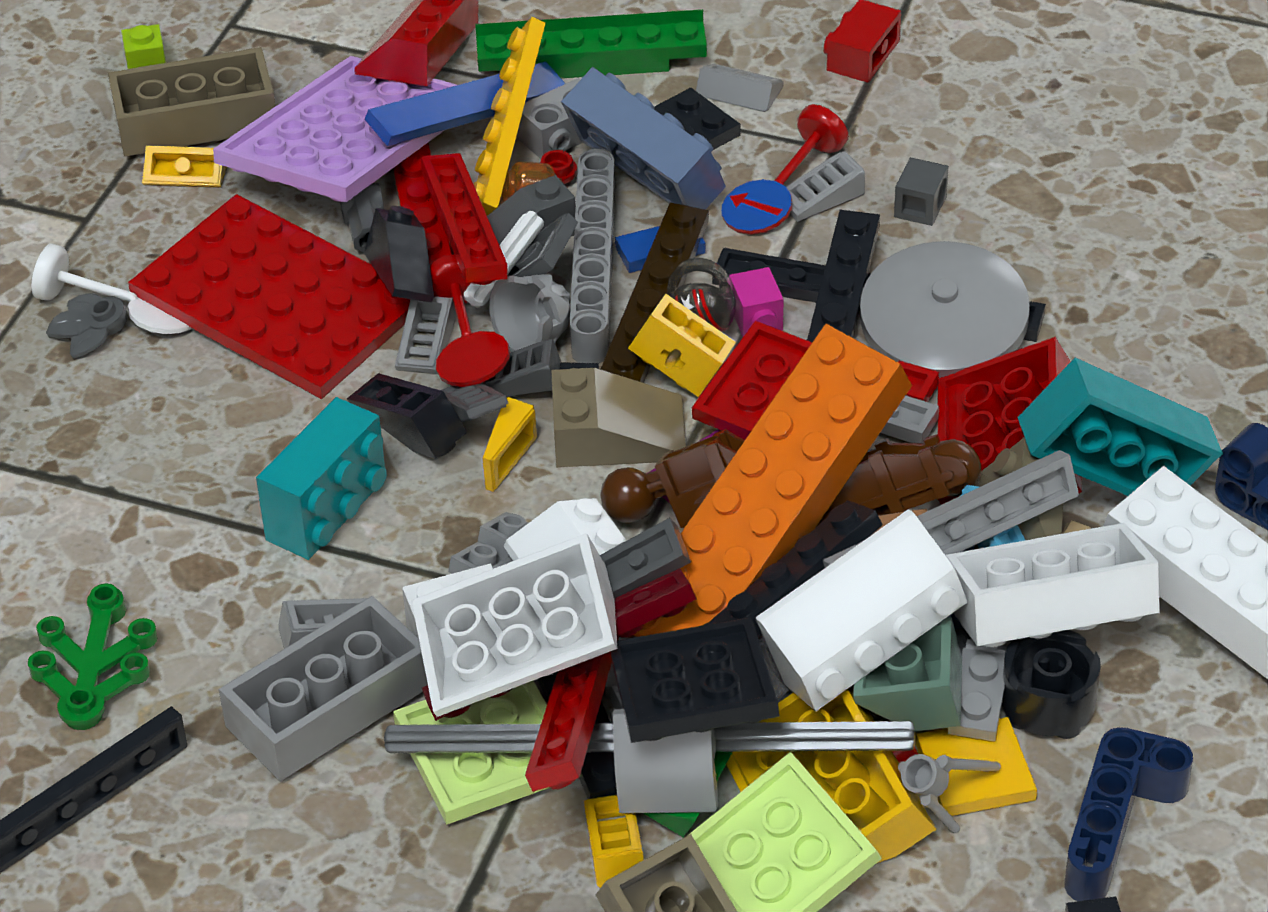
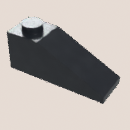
(400, 253)
(412, 414)

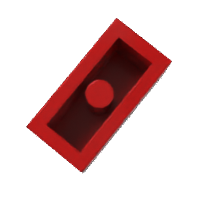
(863, 40)

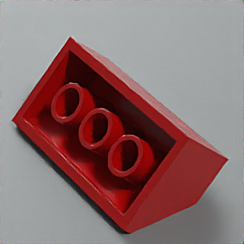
(420, 41)

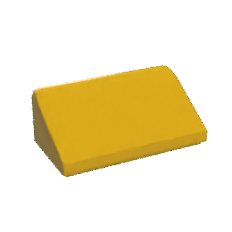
(182, 167)

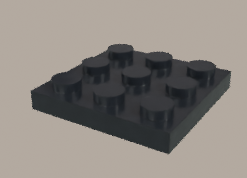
(693, 680)

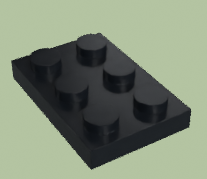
(701, 117)

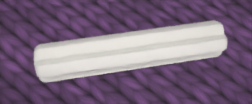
(512, 248)

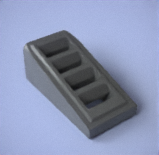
(528, 370)
(474, 400)

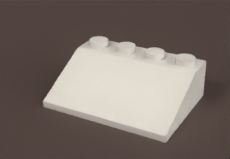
(515, 624)

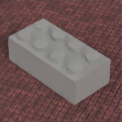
(324, 688)

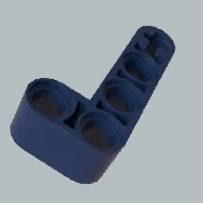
(1244, 474)
(1125, 767)

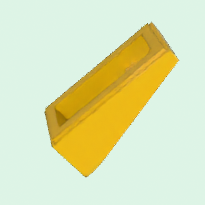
(509, 441)
(614, 841)

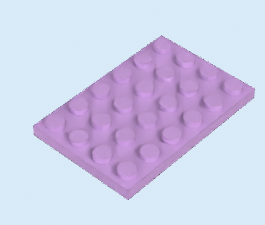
(321, 135)

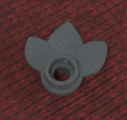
(88, 322)

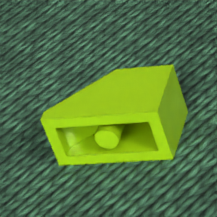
(143, 46)

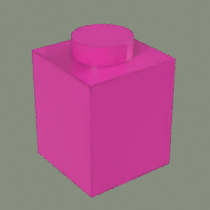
(757, 299)

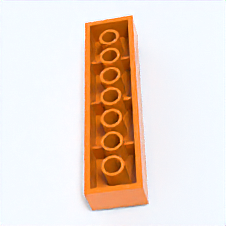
(786, 471)

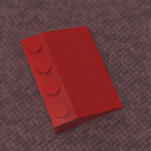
(986, 399)

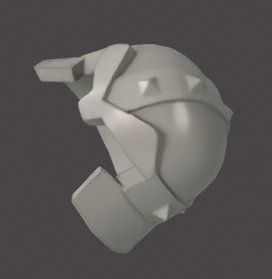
(529, 309)

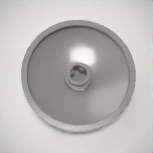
(944, 306)

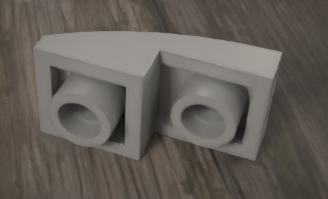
(489, 545)

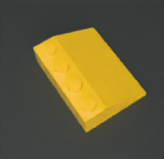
(859, 782)

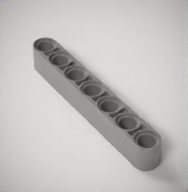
(592, 257)

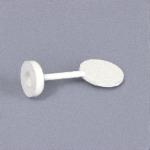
(52, 273)

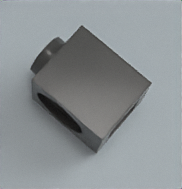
(921, 191)

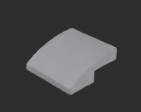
(664, 773)

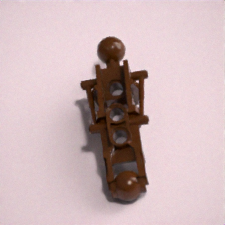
(885, 480)

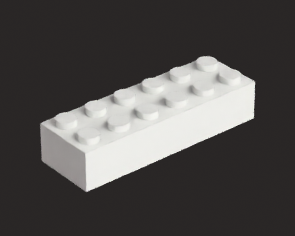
(1206, 562)

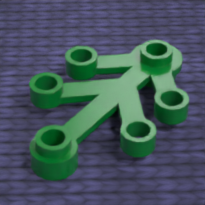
(84, 704)

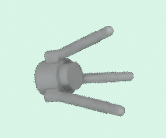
(931, 777)

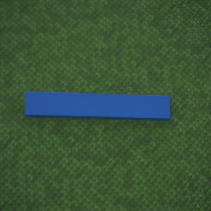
(449, 106)

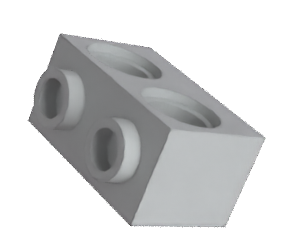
(546, 124)

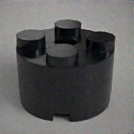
(1051, 684)

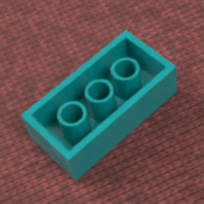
(1117, 429)

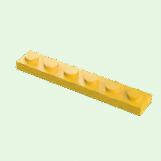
(508, 109)

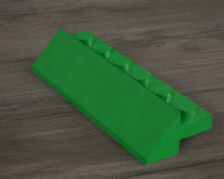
(606, 43)

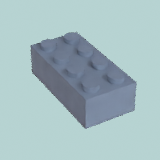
(643, 141)

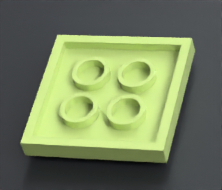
(477, 781)
(784, 844)

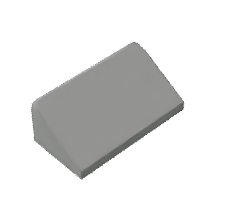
(738, 86)

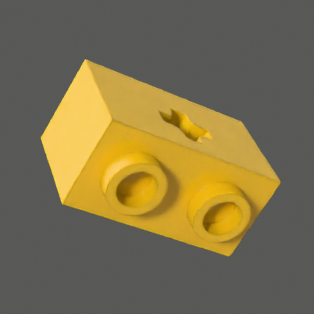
(682, 345)

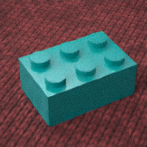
(322, 478)

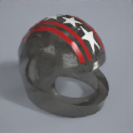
(709, 302)

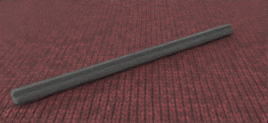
(732, 738)

